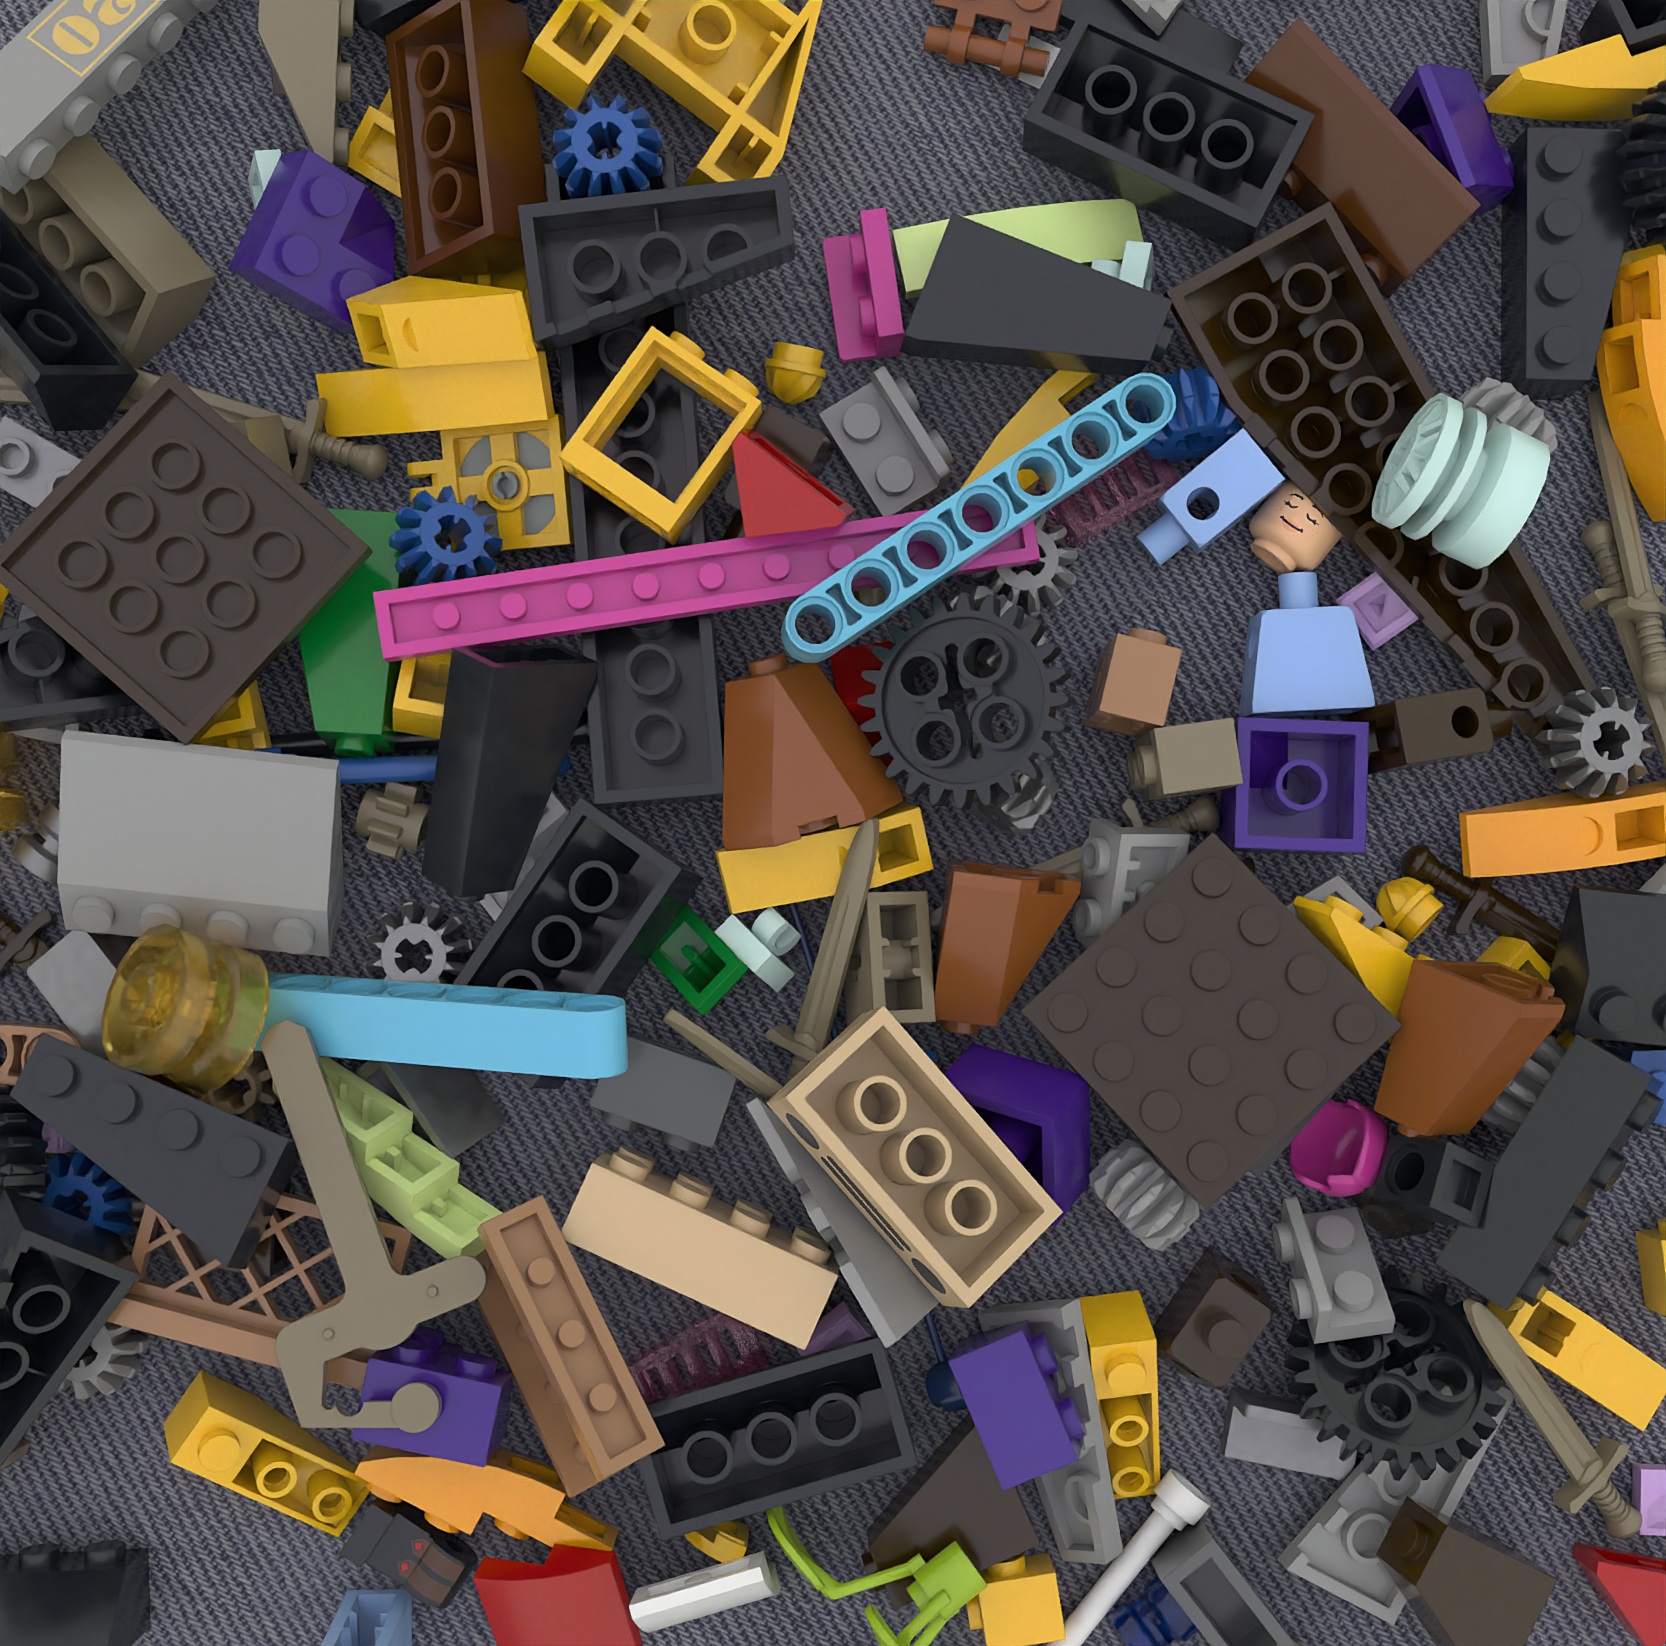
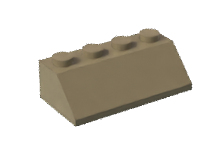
(111, 249)

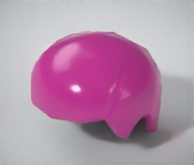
(1340, 1149)

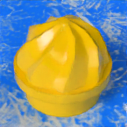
(794, 372)
(1407, 907)

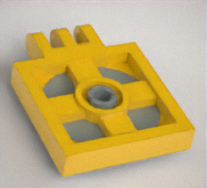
(514, 476)

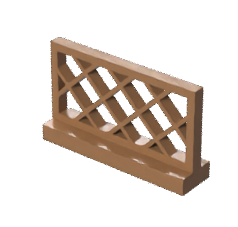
(233, 1326)

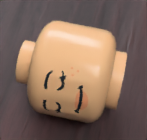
(1291, 531)

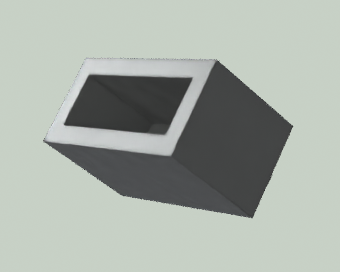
(668, 1093)
(1216, 1591)

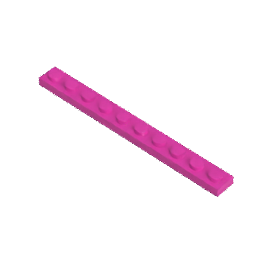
(655, 585)

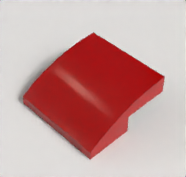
(565, 1602)

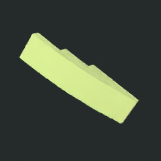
(1070, 229)
(403, 1170)

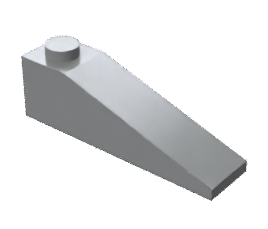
(875, 1273)

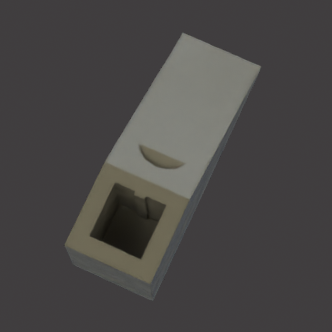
(305, 54)

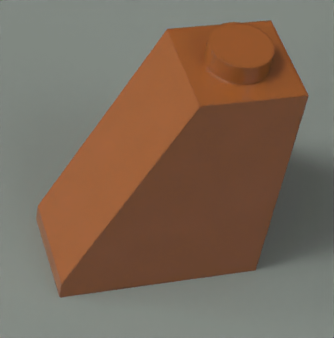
(794, 758)
(992, 936)
(1461, 1043)

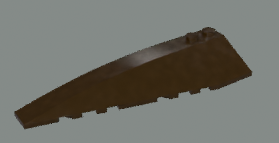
(1326, 392)

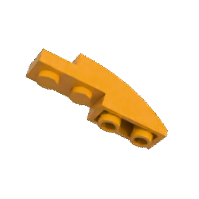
(1634, 378)
(1565, 832)
(511, 1487)

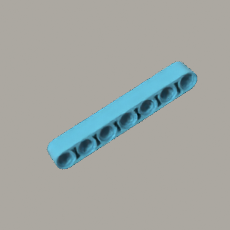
(998, 493)
(454, 1024)

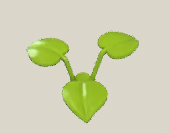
(939, 1588)

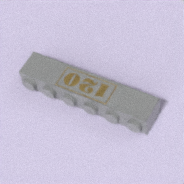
(70, 67)

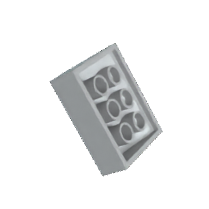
(200, 841)

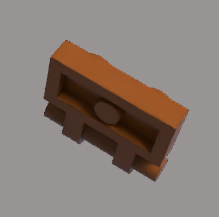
(1011, 56)

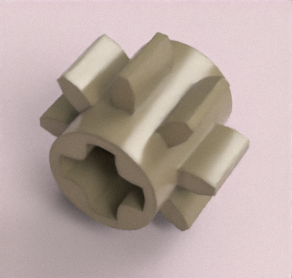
(393, 819)
(240, 1099)

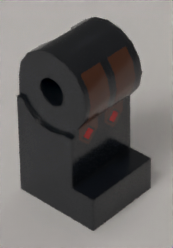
(411, 1552)

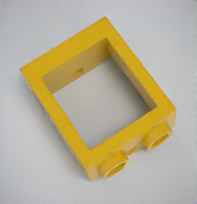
(684, 361)

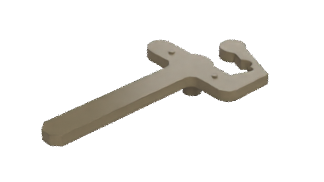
(378, 1302)

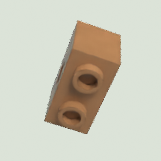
(1133, 683)

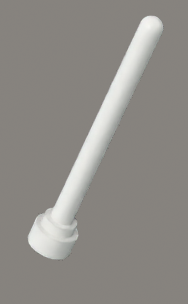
(1174, 1507)

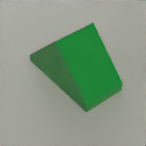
(698, 961)

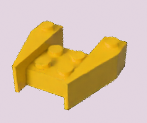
(720, 59)

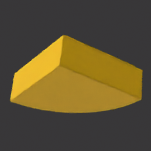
(722, 1541)

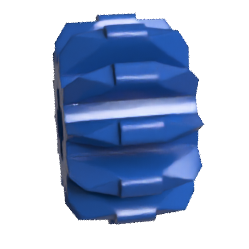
(607, 129)
(1198, 422)
(451, 519)
(105, 1194)

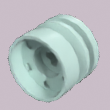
(1460, 481)

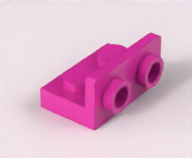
(864, 291)

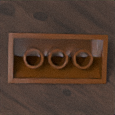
(464, 136)
(1364, 161)

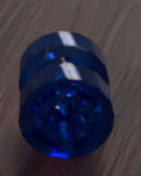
(1137, 1621)

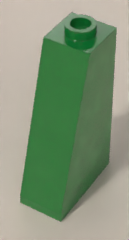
(342, 649)

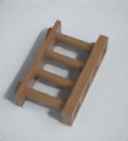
(561, 1350)

